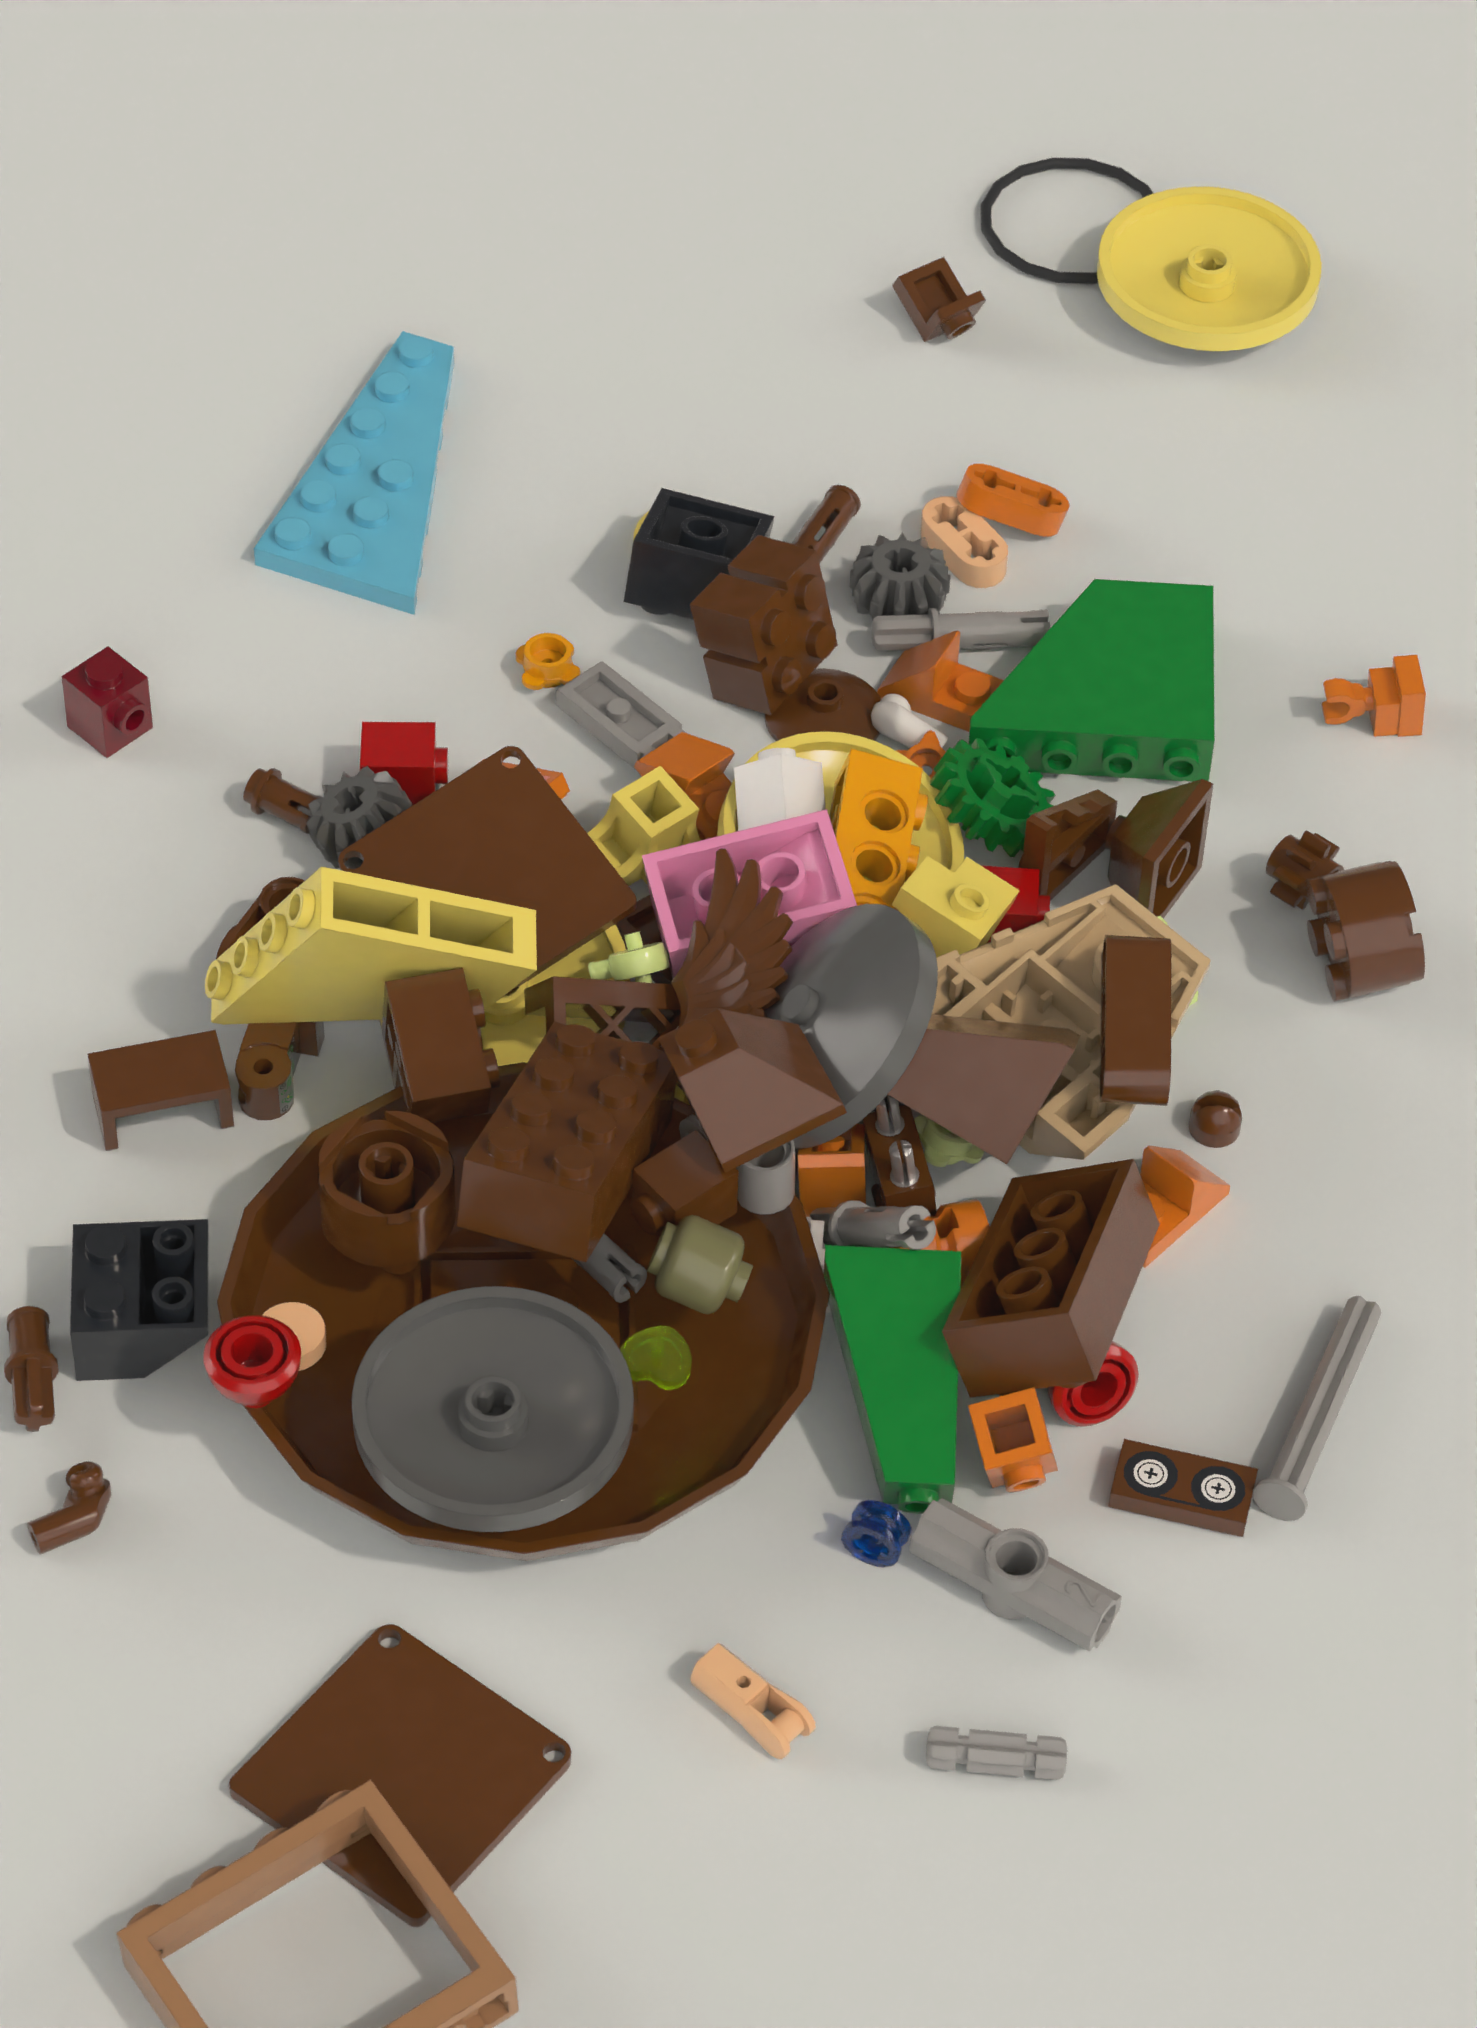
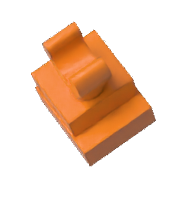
(1392, 697)

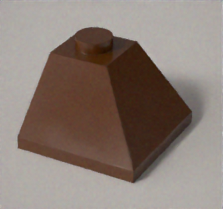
(1160, 845)
(750, 1082)

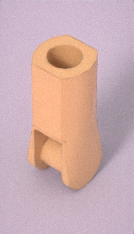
(747, 1696)

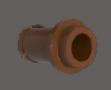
(278, 797)

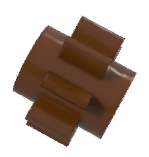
(1298, 860)

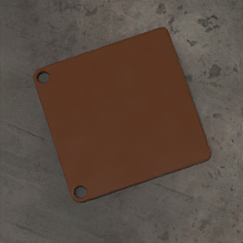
(506, 842)
(434, 1744)

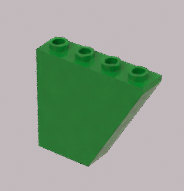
(1114, 687)

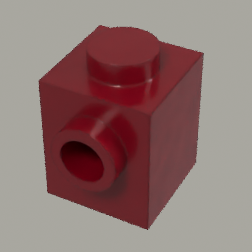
(107, 702)

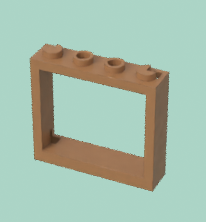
(157, 1931)

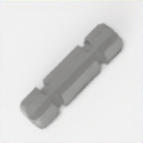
(996, 1752)

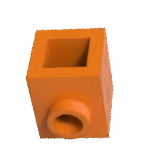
(1013, 1440)

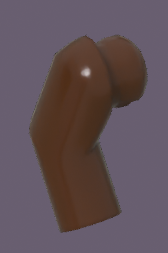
(80, 1512)

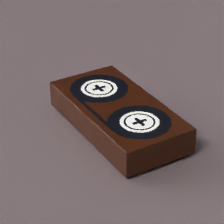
(1183, 1487)

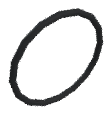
(1035, 167)

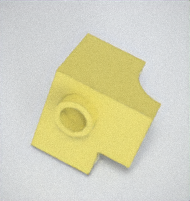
(643, 820)
(955, 907)

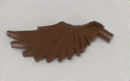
(739, 949)

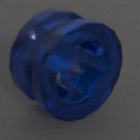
(876, 1533)

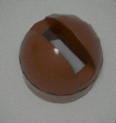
(1215, 1119)

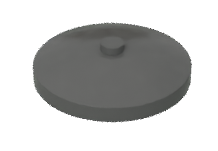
(863, 1001)
(492, 1409)

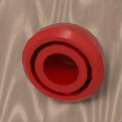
(252, 1359)
(1101, 1398)

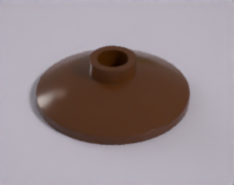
(826, 702)

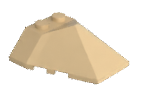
(1054, 980)

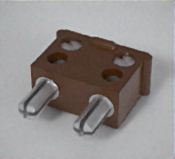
(897, 1158)

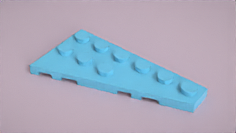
(370, 491)

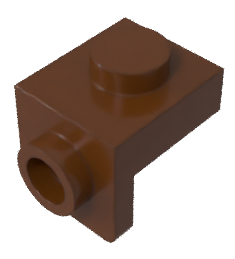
(937, 300)

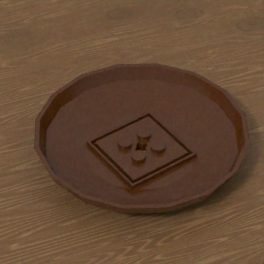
(686, 1443)

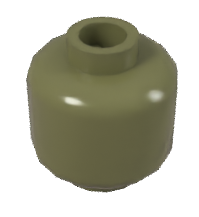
(699, 1264)

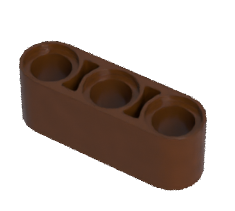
(1135, 1020)

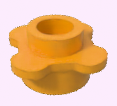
(547, 661)

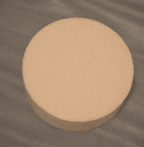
(307, 1326)

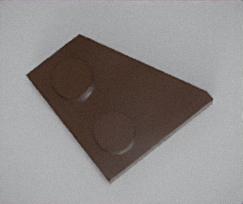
(1067, 839)

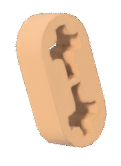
(971, 537)

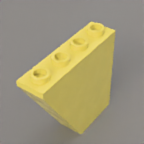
(349, 933)

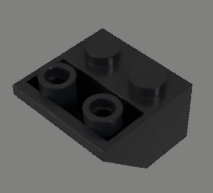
(137, 1295)

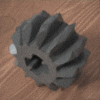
(899, 578)
(353, 811)

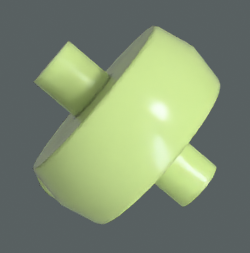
(635, 962)

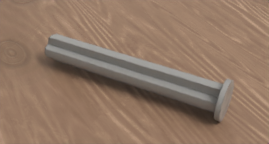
(1283, 1491)

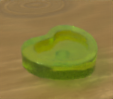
(658, 1356)

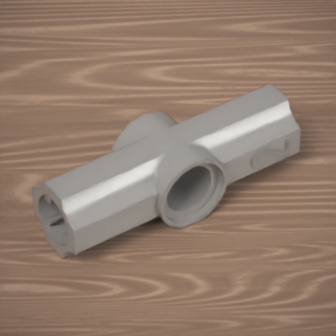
(1045, 1591)

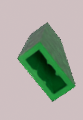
(899, 1366)

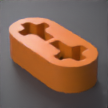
(1012, 500)

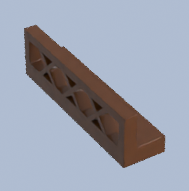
(606, 1004)

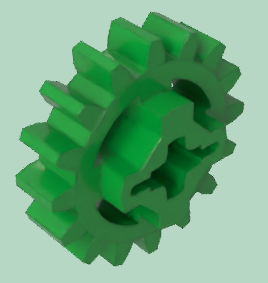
(989, 793)

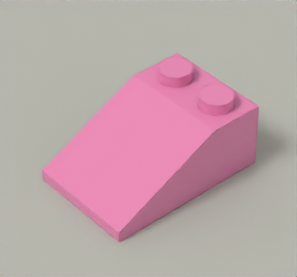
(793, 854)

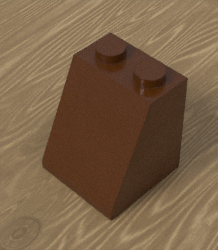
(984, 1078)

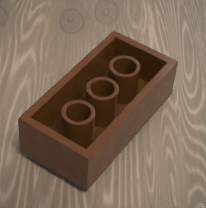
(567, 1141)
(1051, 1279)

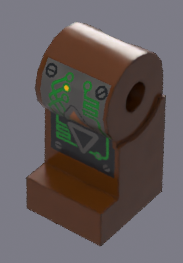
(269, 1062)

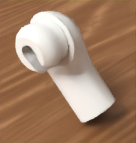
(896, 721)

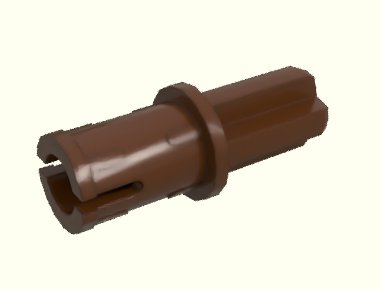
(31, 1367)

